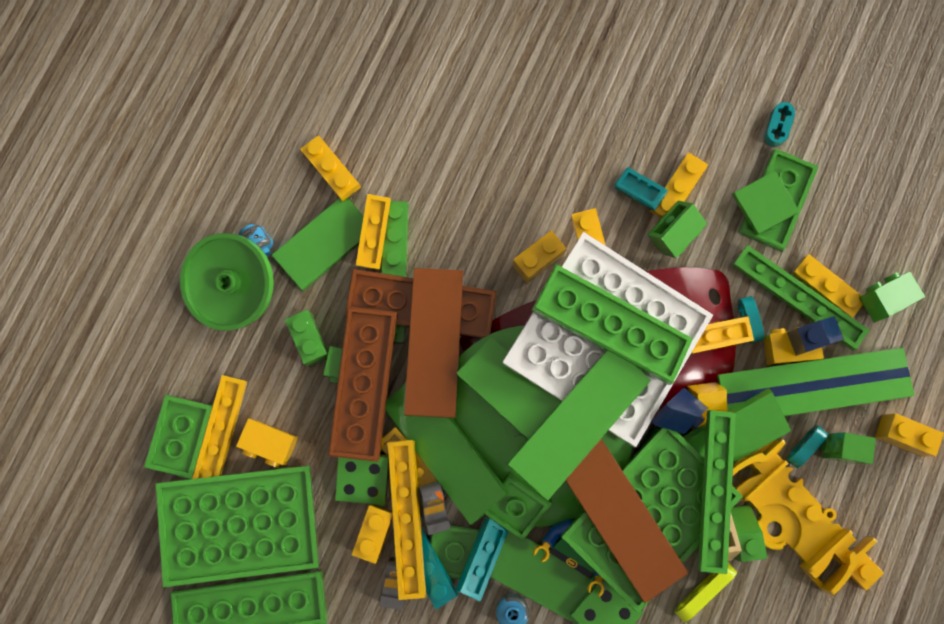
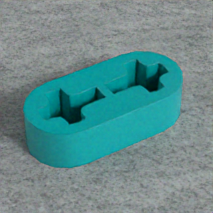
(774, 123)
(748, 307)
(807, 446)

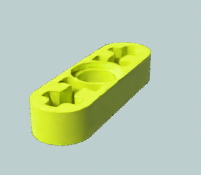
(703, 594)

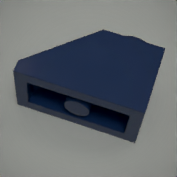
(815, 335)
(681, 413)

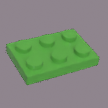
(178, 436)

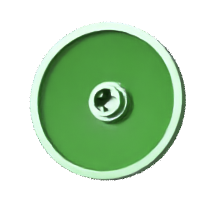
(226, 281)

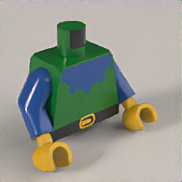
(564, 552)

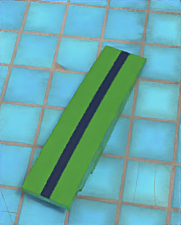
(825, 382)

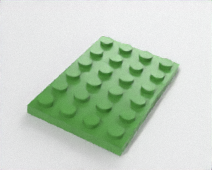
(670, 484)
(236, 525)

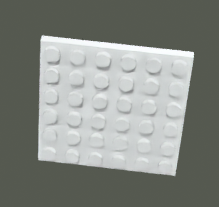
(560, 358)

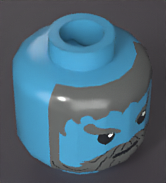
(258, 236)
(509, 603)

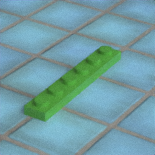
(395, 248)
(797, 295)
(716, 492)

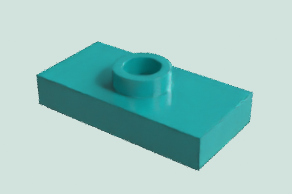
(640, 189)

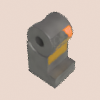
(433, 508)
(390, 588)

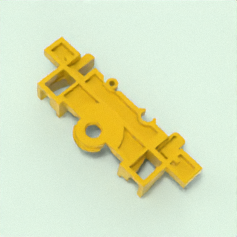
(803, 522)

